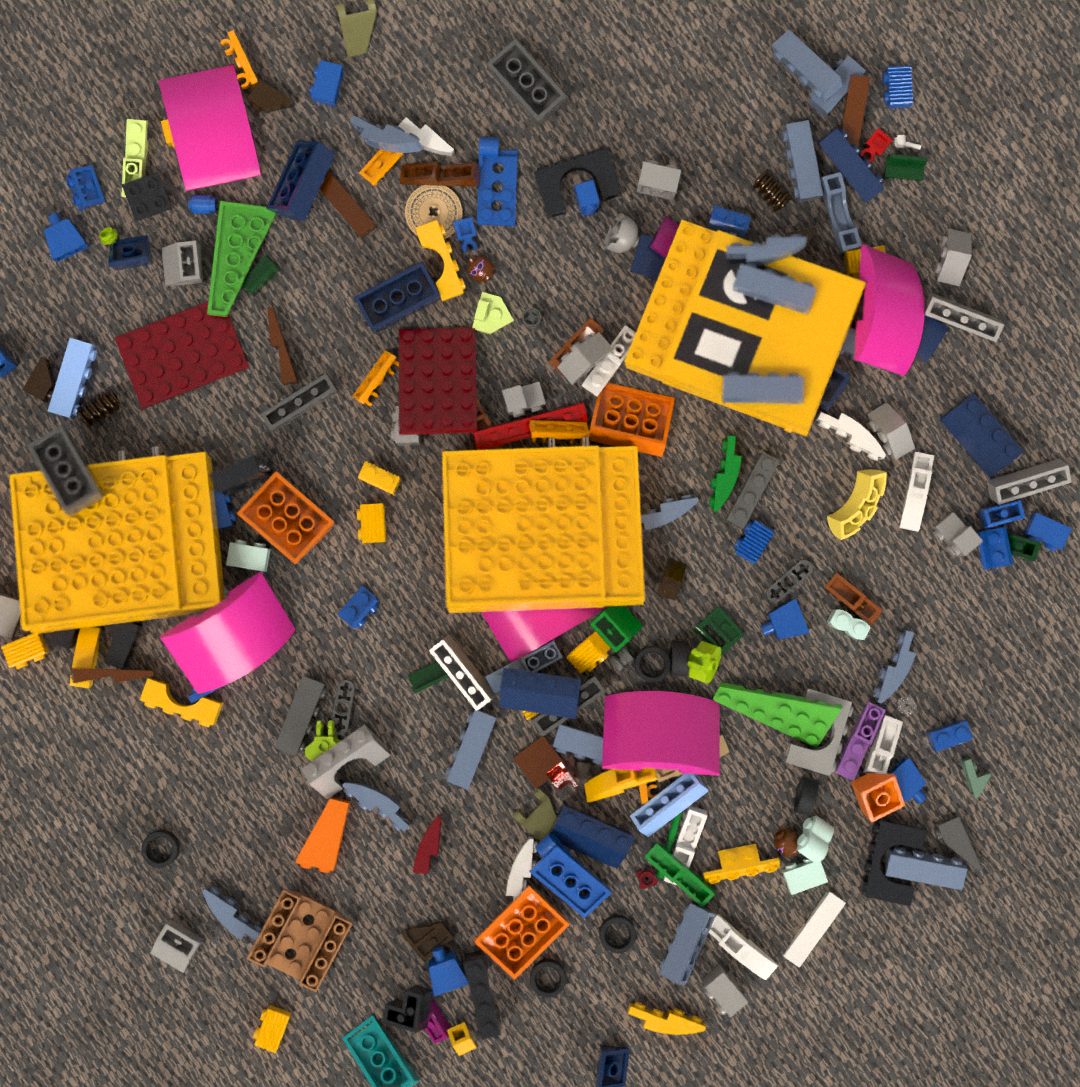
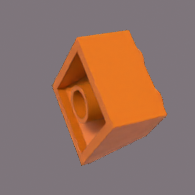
(877, 795)

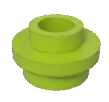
(108, 236)

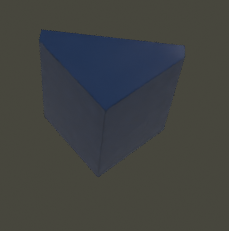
(130, 253)
(612, 1066)

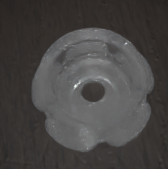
(910, 709)

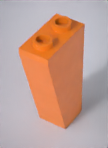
(325, 839)

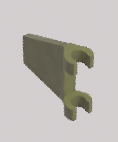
(357, 28)
(540, 819)

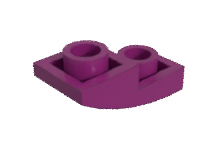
(664, 237)

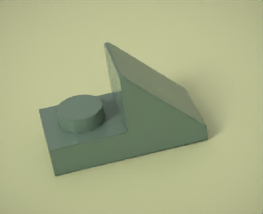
(975, 782)

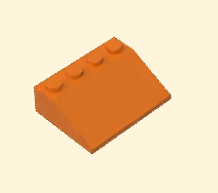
(631, 418)
(286, 518)
(522, 932)

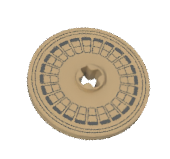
(433, 196)

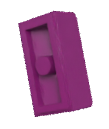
(437, 1024)

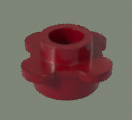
(652, 881)

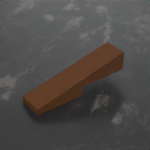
(855, 107)
(448, 175)
(346, 206)
(277, 339)
(118, 675)

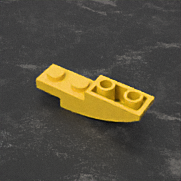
(615, 781)
(673, 1023)

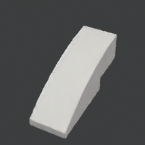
(428, 138)
(883, 746)

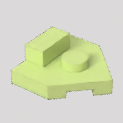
(491, 314)

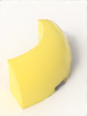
(860, 505)

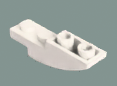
(606, 369)
(859, 439)
(917, 491)
(520, 868)
(741, 948)

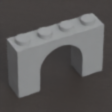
(359, 744)
(823, 758)

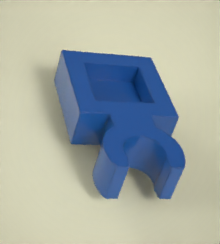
(464, 230)

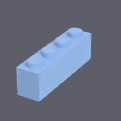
(72, 378)
(668, 803)

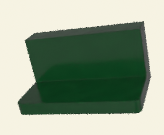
(904, 167)
(260, 276)
(427, 676)

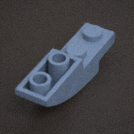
(388, 138)
(776, 249)
(668, 512)
(531, 662)
(894, 675)
(371, 797)
(225, 912)

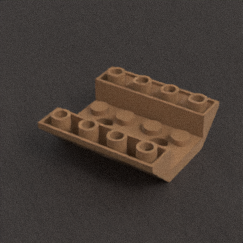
(313, 942)

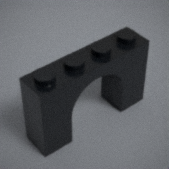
(596, 164)
(241, 475)
(122, 645)
(885, 836)
(485, 1010)

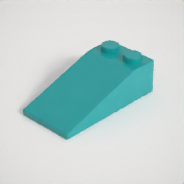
(379, 1056)

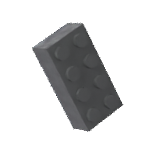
(526, 82)
(65, 471)

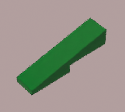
(679, 873)

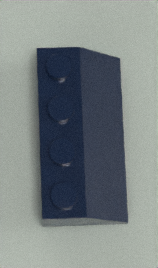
(301, 180)
(981, 435)
(539, 693)
(591, 836)

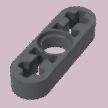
(796, 568)
(349, 694)

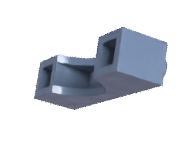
(844, 230)

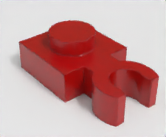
(877, 144)

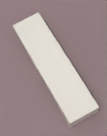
(689, 836)
(814, 928)

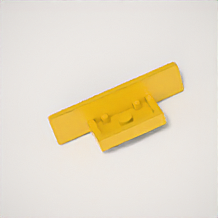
(740, 862)

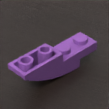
(859, 740)

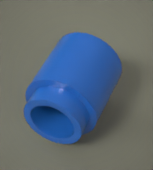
(202, 204)

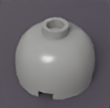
(625, 234)

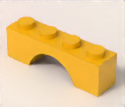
(432, 237)
(158, 694)

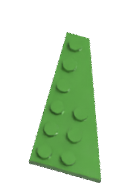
(238, 240)
(784, 712)

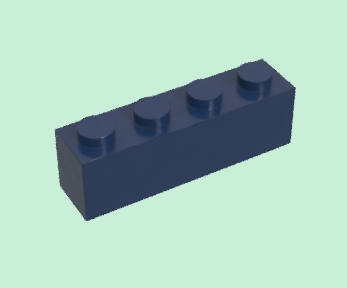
(850, 164)

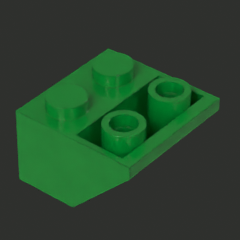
(616, 626)

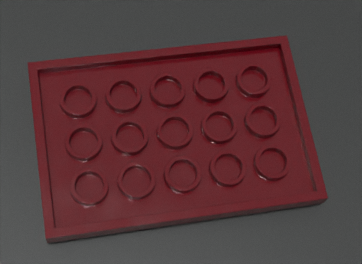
(180, 354)
(437, 381)

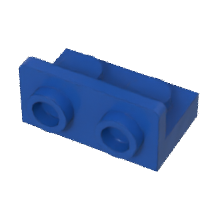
(84, 187)
(995, 548)
(359, 607)

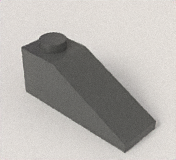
(955, 837)

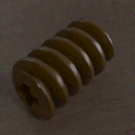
(771, 191)
(99, 408)

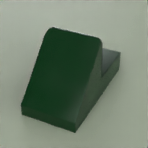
(1023, 547)

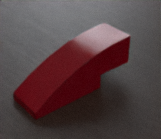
(428, 847)

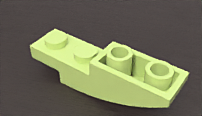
(135, 152)

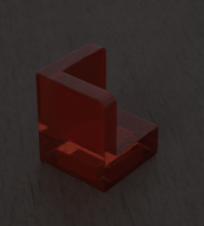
(561, 776)

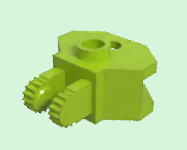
(704, 662)
(322, 742)

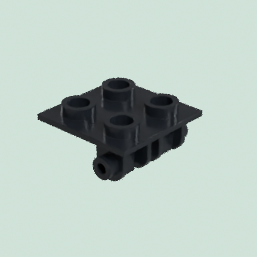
(146, 196)

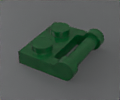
(723, 626)

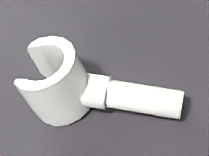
(900, 142)

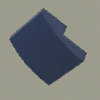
(646, 260)
(931, 337)

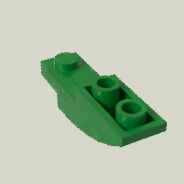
(724, 483)

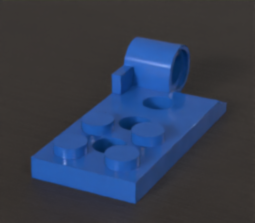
(489, 156)
(557, 855)

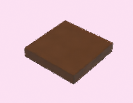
(538, 760)

